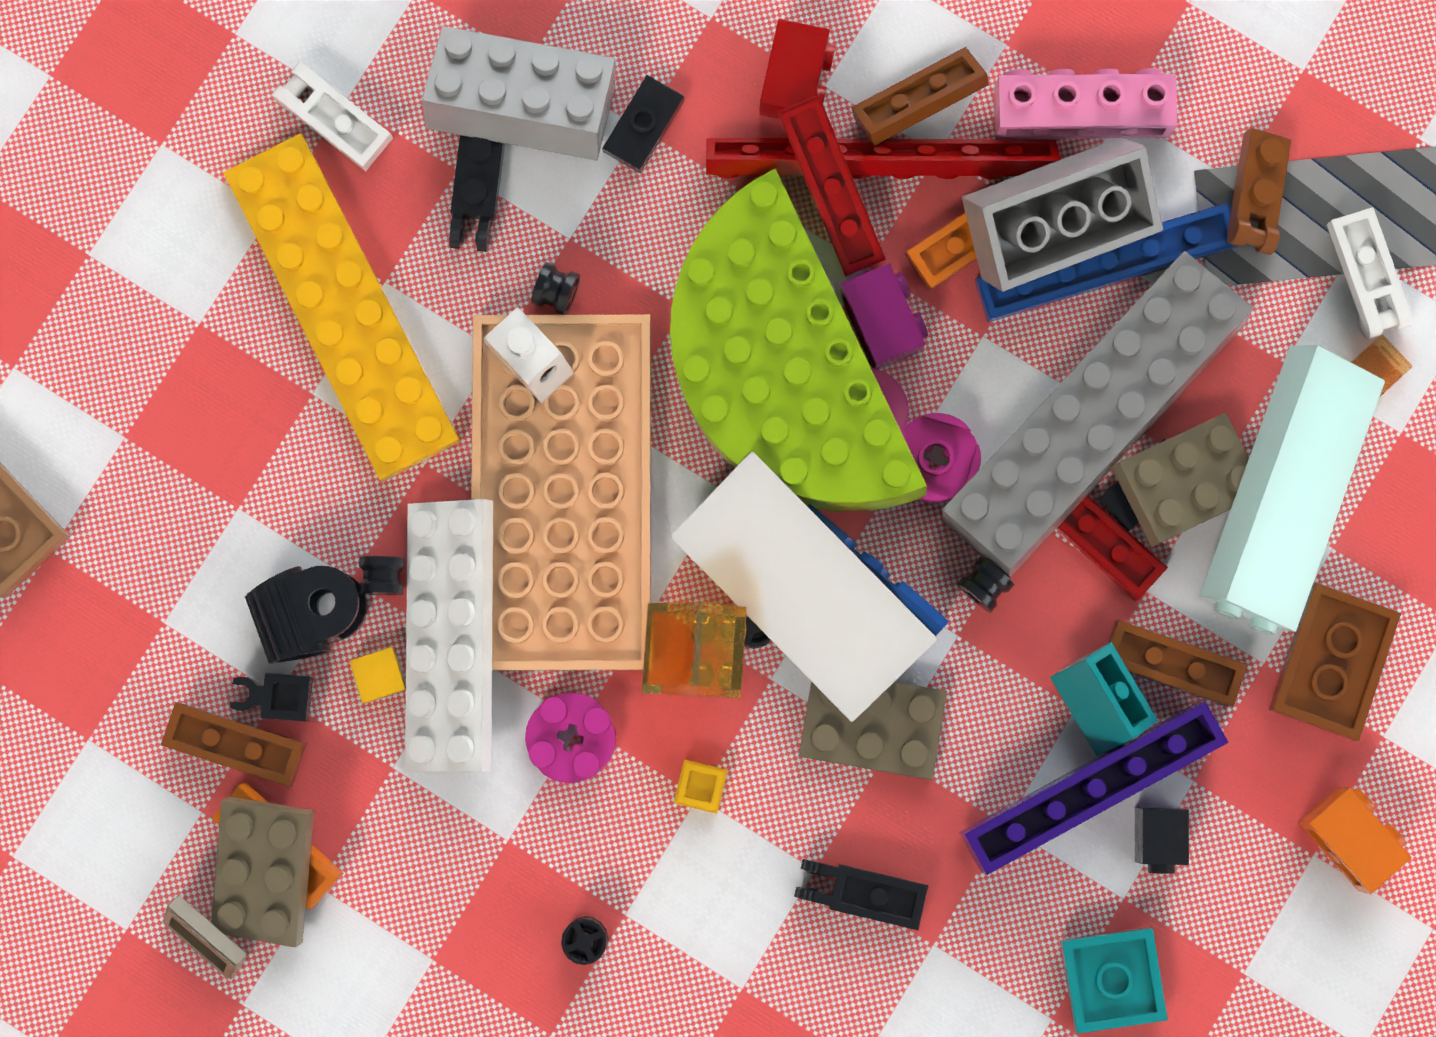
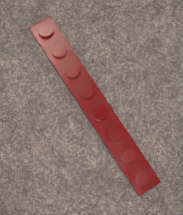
(891, 157)

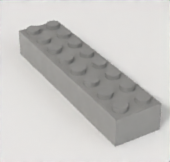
(1096, 414)

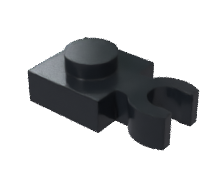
(281, 696)

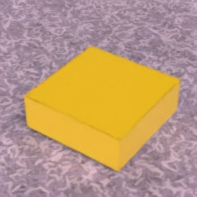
(378, 675)
(700, 786)

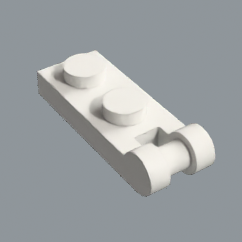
(333, 117)
(1369, 272)

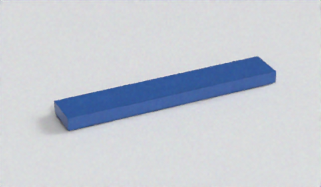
(1196, 233)

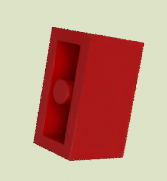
(795, 66)

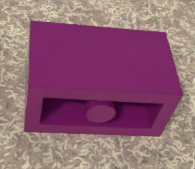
(883, 316)

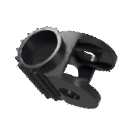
(289, 613)

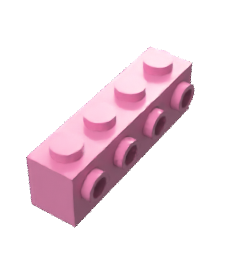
(1085, 105)

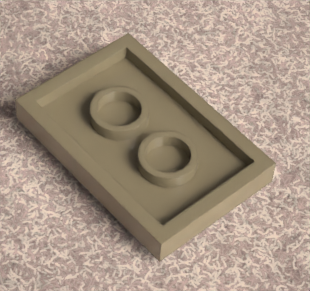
(1184, 479)
(891, 736)
(262, 871)

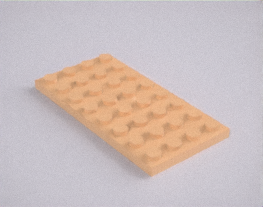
(568, 496)

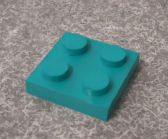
(1113, 980)

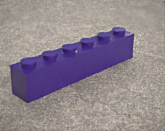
(1093, 787)

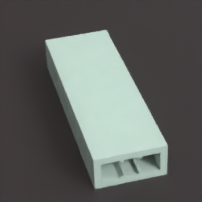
(1292, 489)

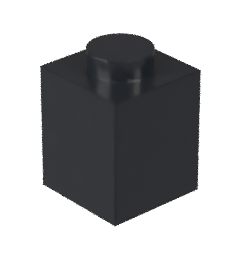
(1161, 838)

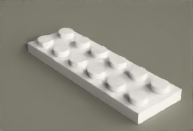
(449, 636)

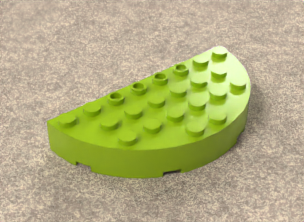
(778, 364)

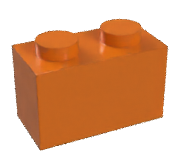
(1356, 839)

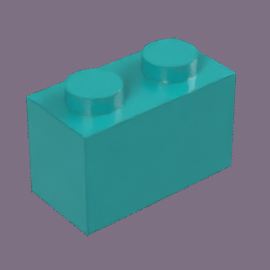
(1104, 699)

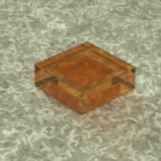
(1383, 361)

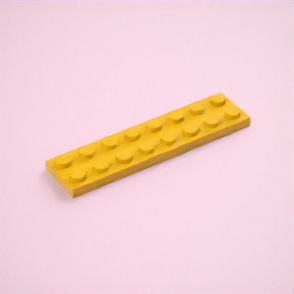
(341, 307)

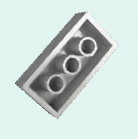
(519, 93)
(1063, 213)

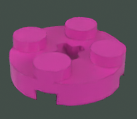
(957, 446)
(548, 751)

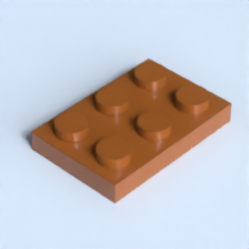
(1335, 662)

